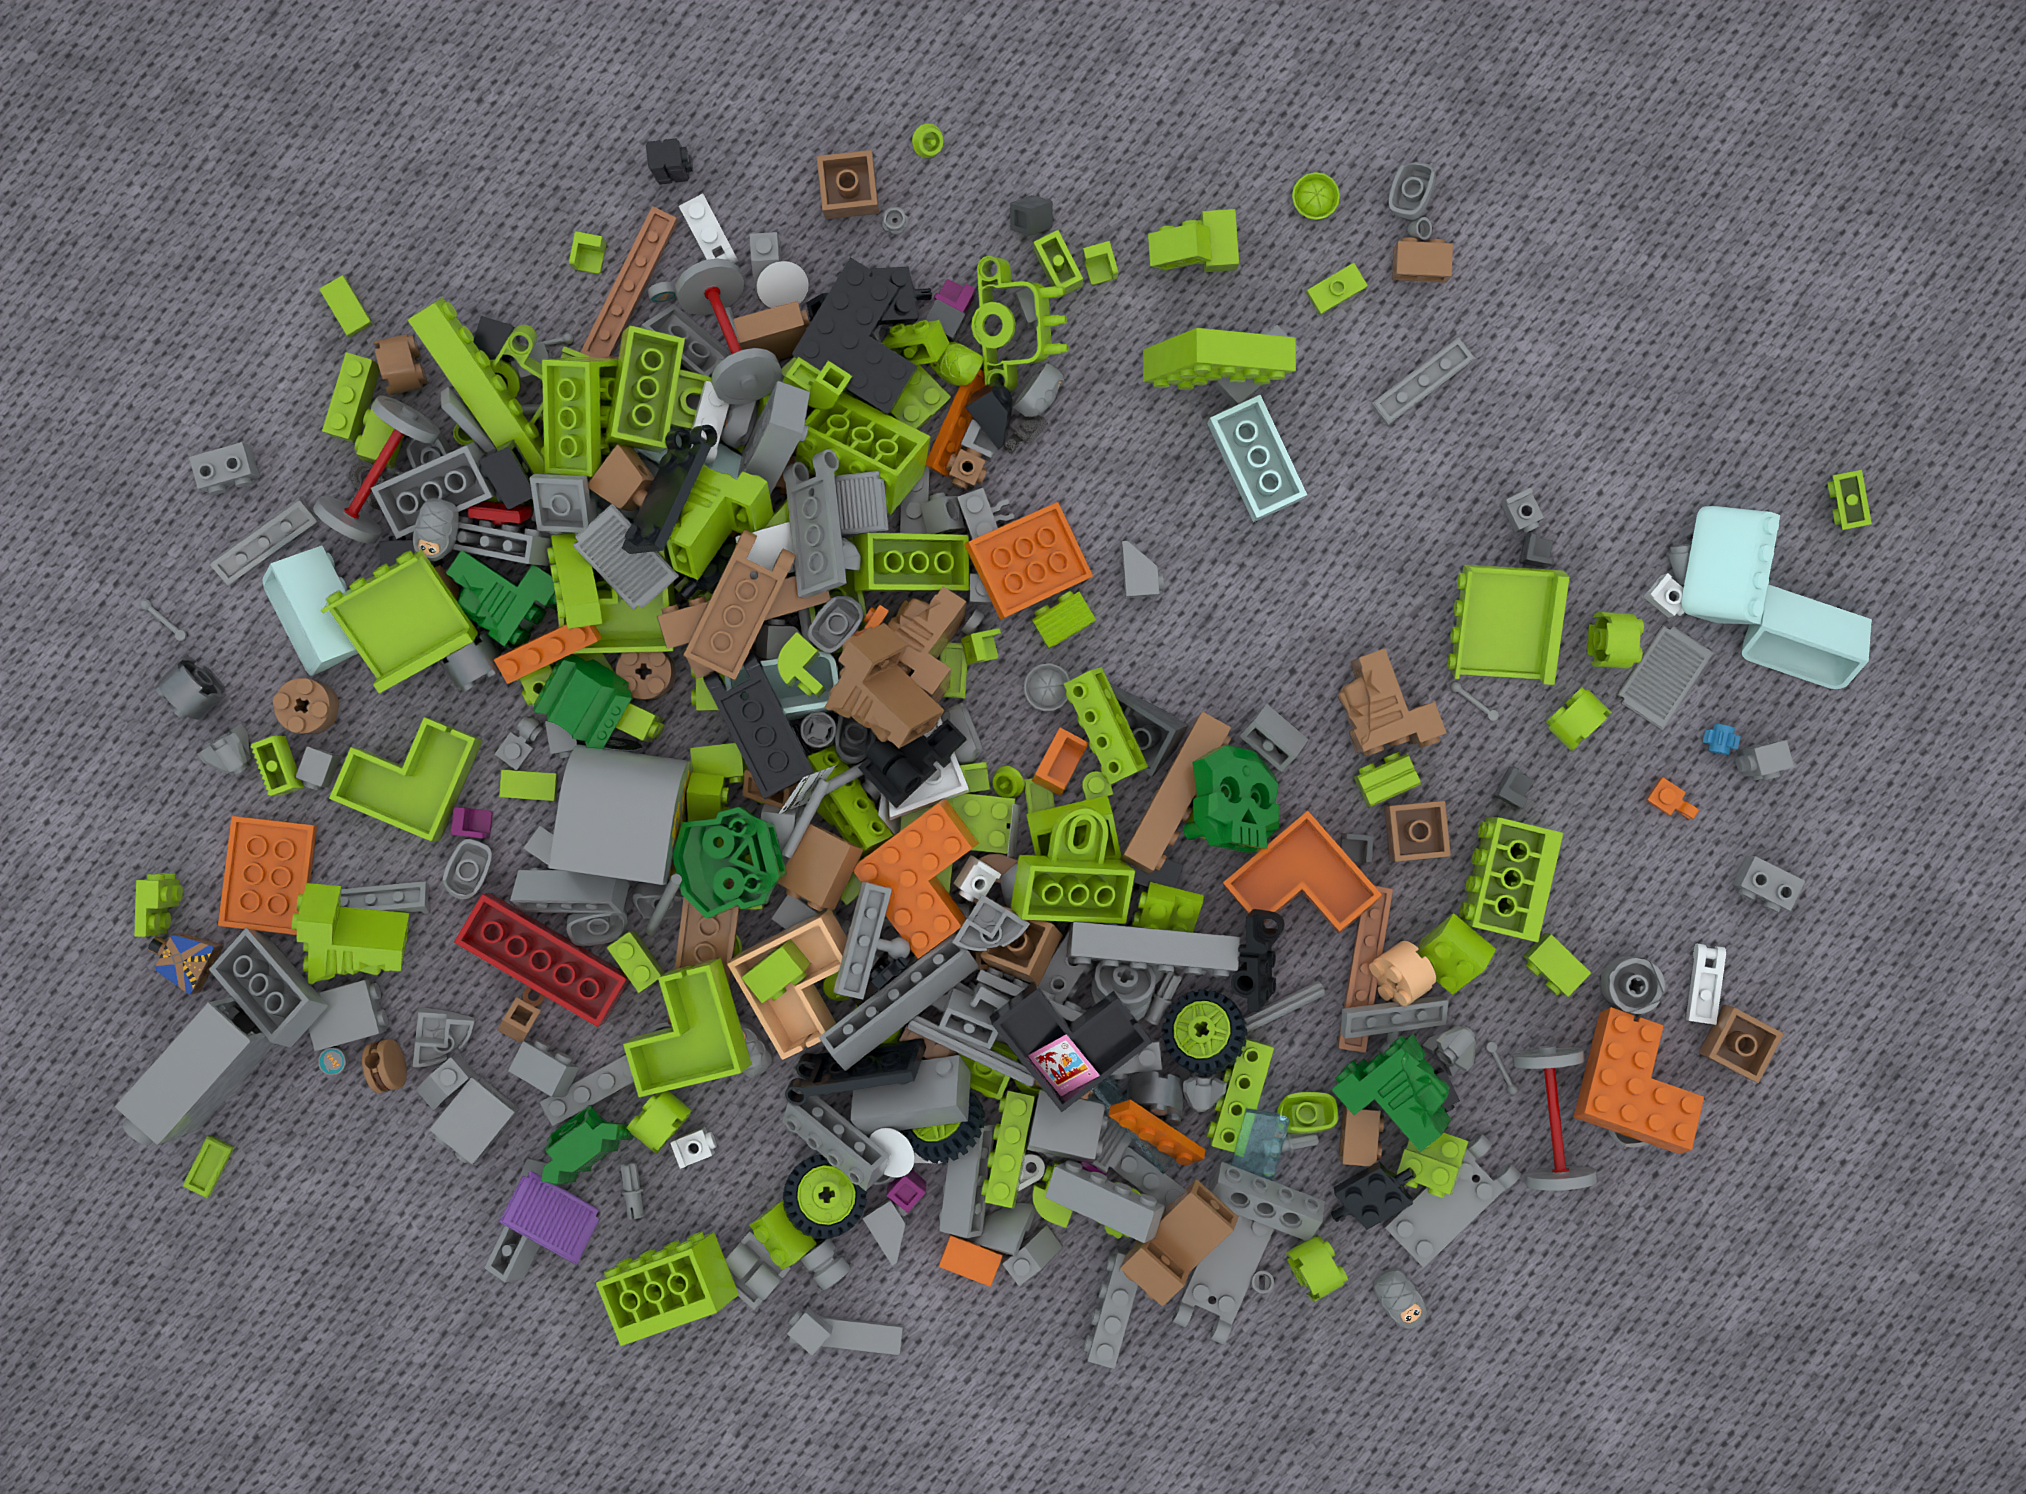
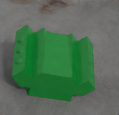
(584, 699)
(580, 1145)

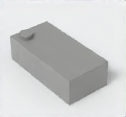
(776, 434)
(449, 477)
(268, 987)
(933, 1099)

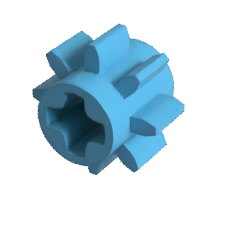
(1721, 739)

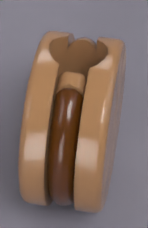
(384, 1066)

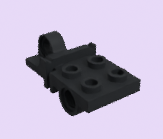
(904, 769)
(1255, 975)

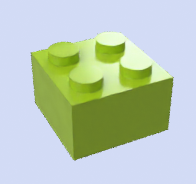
(1455, 953)

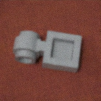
(515, 748)

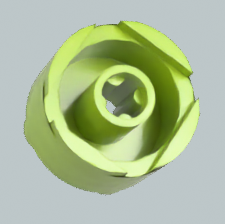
(1615, 640)
(1579, 720)
(659, 1120)
(1315, 1267)

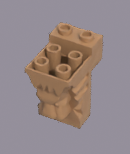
(927, 632)
(879, 691)
(1380, 712)
(1184, 1237)

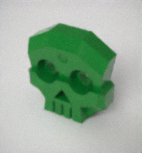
(1234, 800)
(708, 867)

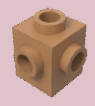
(959, 476)

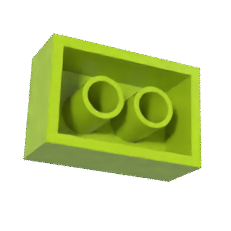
(1042, 822)

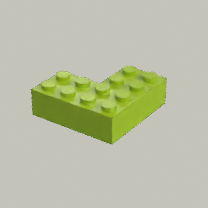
(1215, 354)
(628, 628)
(421, 791)
(985, 819)
(703, 1037)

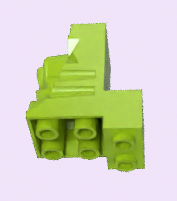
(711, 513)
(347, 938)

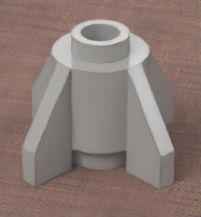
(228, 751)
(1453, 1048)
(1202, 1090)

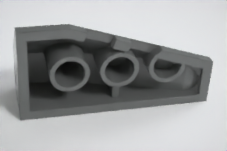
(1153, 728)

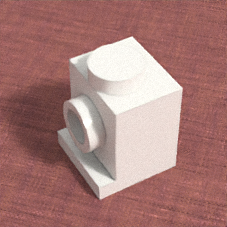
(1659, 596)
(972, 871)
(681, 1149)

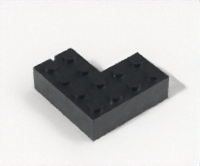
(844, 334)
(1103, 1034)

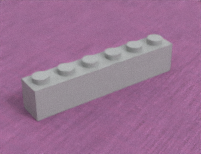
(1153, 948)
(898, 1002)

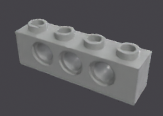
(1267, 1201)

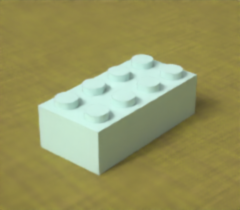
(1256, 458)

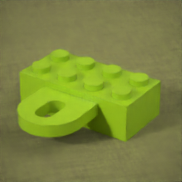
(650, 390)
(1072, 879)

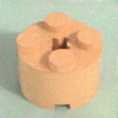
(1403, 974)

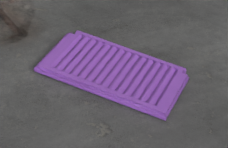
(550, 1217)

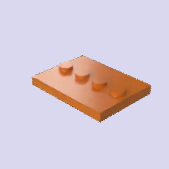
(1028, 560)
(265, 873)

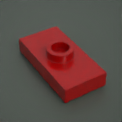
(499, 513)

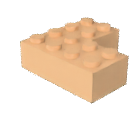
(801, 1008)

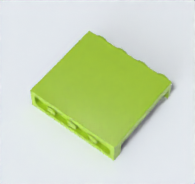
(401, 619)
(1508, 622)

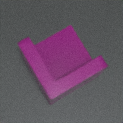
(956, 295)
(471, 822)
(907, 1190)

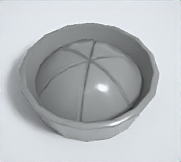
(1046, 687)

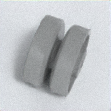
(1130, 985)

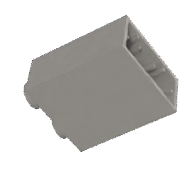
(194, 1074)

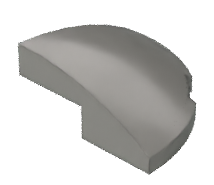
(989, 927)
(439, 1034)
(1006, 1228)

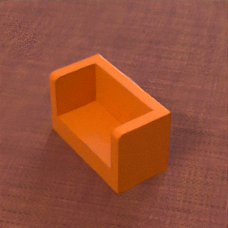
(1060, 761)
(970, 1260)

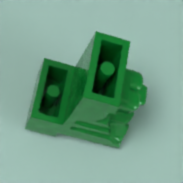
(500, 603)
(1402, 1086)

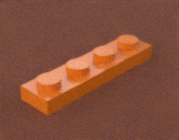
(954, 427)
(545, 650)
(1156, 1132)

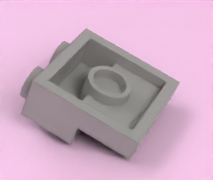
(562, 503)

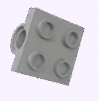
(753, 1270)

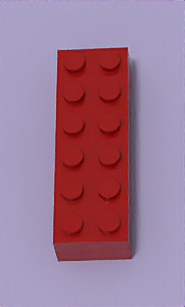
(542, 959)

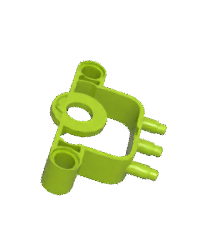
(987, 307)
(521, 354)

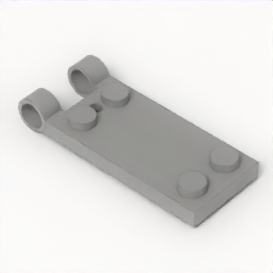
(815, 525)
(1435, 1221)
(1226, 1276)

